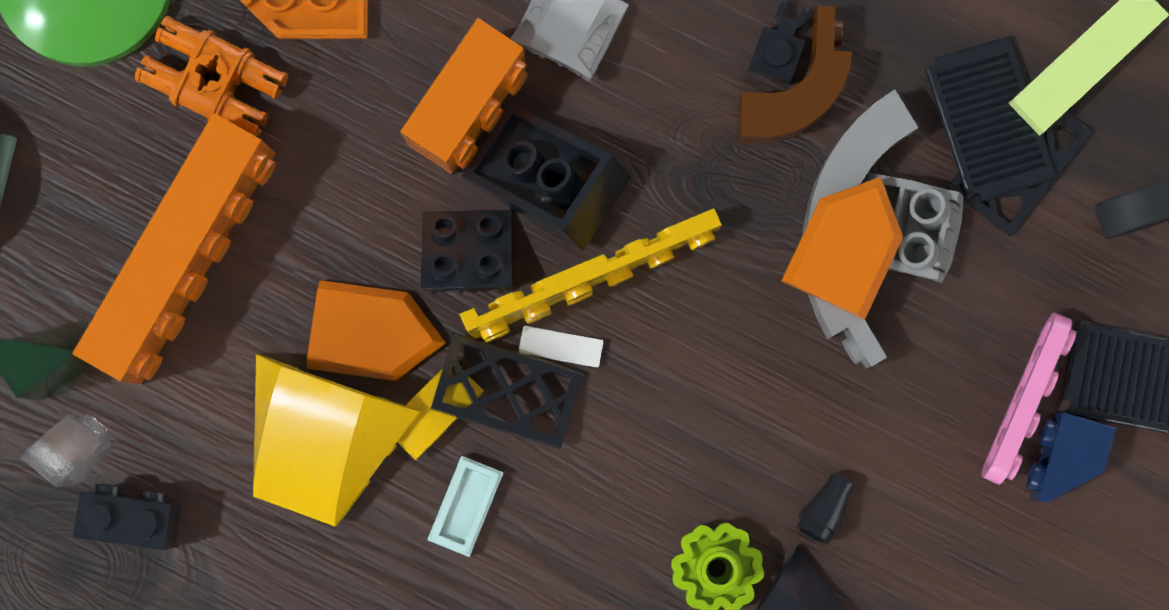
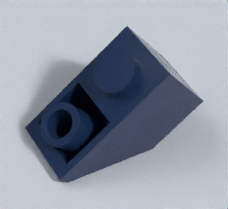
(1071, 455)

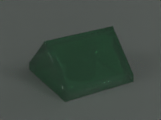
(36, 369)

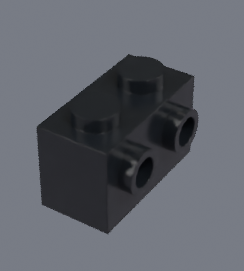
(126, 519)

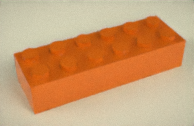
(176, 252)

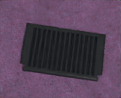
(987, 137)
(1119, 377)

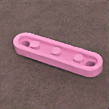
(1021, 415)

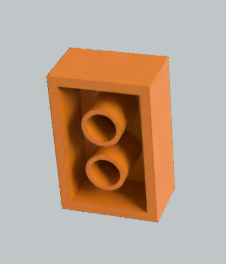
(466, 97)

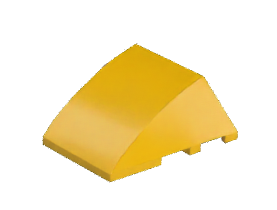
(318, 440)

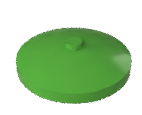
(83, 30)

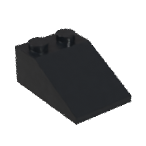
(548, 176)

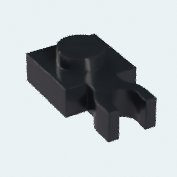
(778, 50)

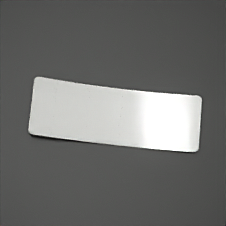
(561, 346)

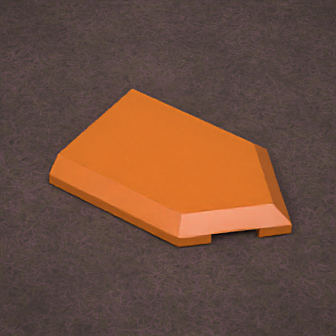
(312, 18)
(847, 248)
(368, 332)

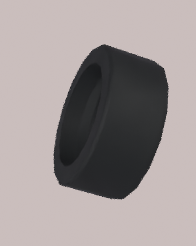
(1134, 210)

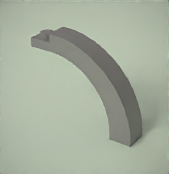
(846, 166)

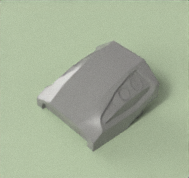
(571, 31)
(929, 226)

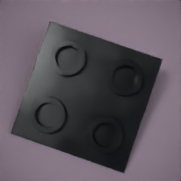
(466, 251)

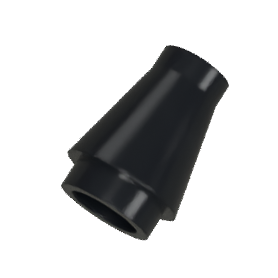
(825, 511)

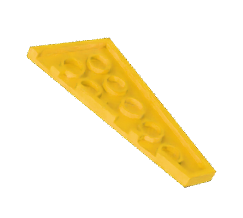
(577, 281)

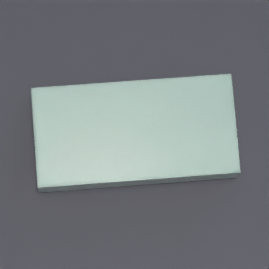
(465, 506)

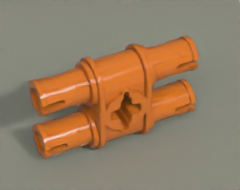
(208, 55)

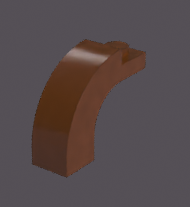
(785, 114)

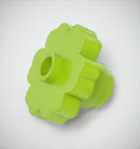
(741, 563)

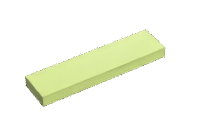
(1086, 61)

